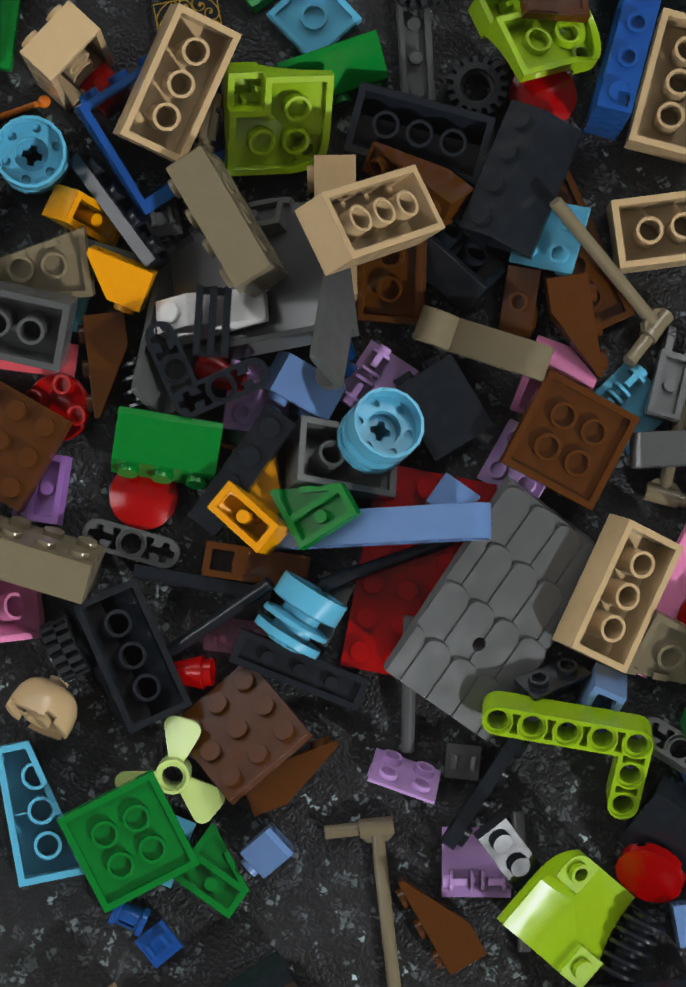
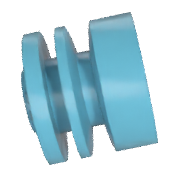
(19, 139)
(396, 425)
(300, 615)

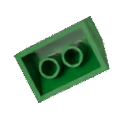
(350, 62)
(166, 447)

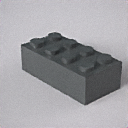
(35, 326)

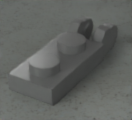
(668, 382)

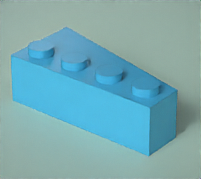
(31, 814)

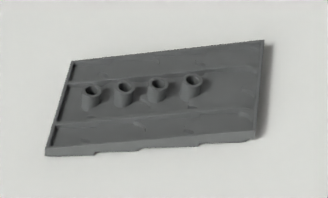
(493, 608)

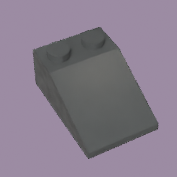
(317, 460)

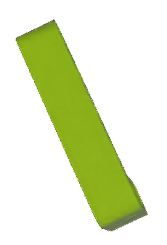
(581, 737)

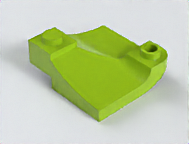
(533, 45)
(274, 117)
(568, 914)

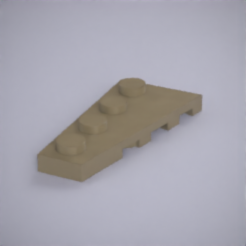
(53, 265)
(662, 650)

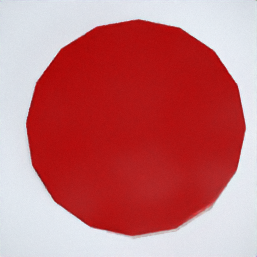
(650, 872)

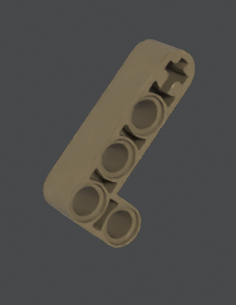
(483, 343)

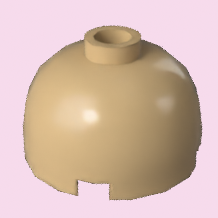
(45, 705)

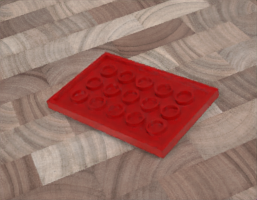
(388, 596)

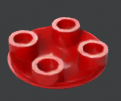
(552, 93)
(65, 396)
(142, 502)

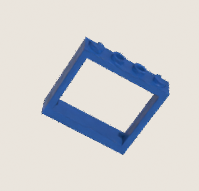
(621, 67)
(94, 98)

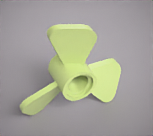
(200, 797)

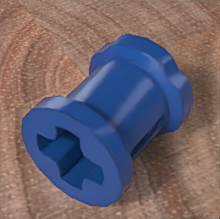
(130, 917)

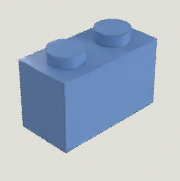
(295, 383)

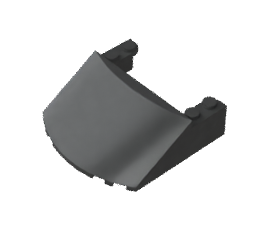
(301, 307)

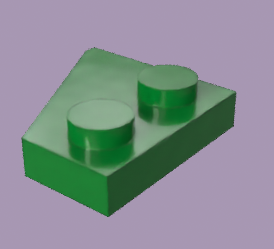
(315, 511)
(217, 877)

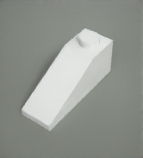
(180, 313)

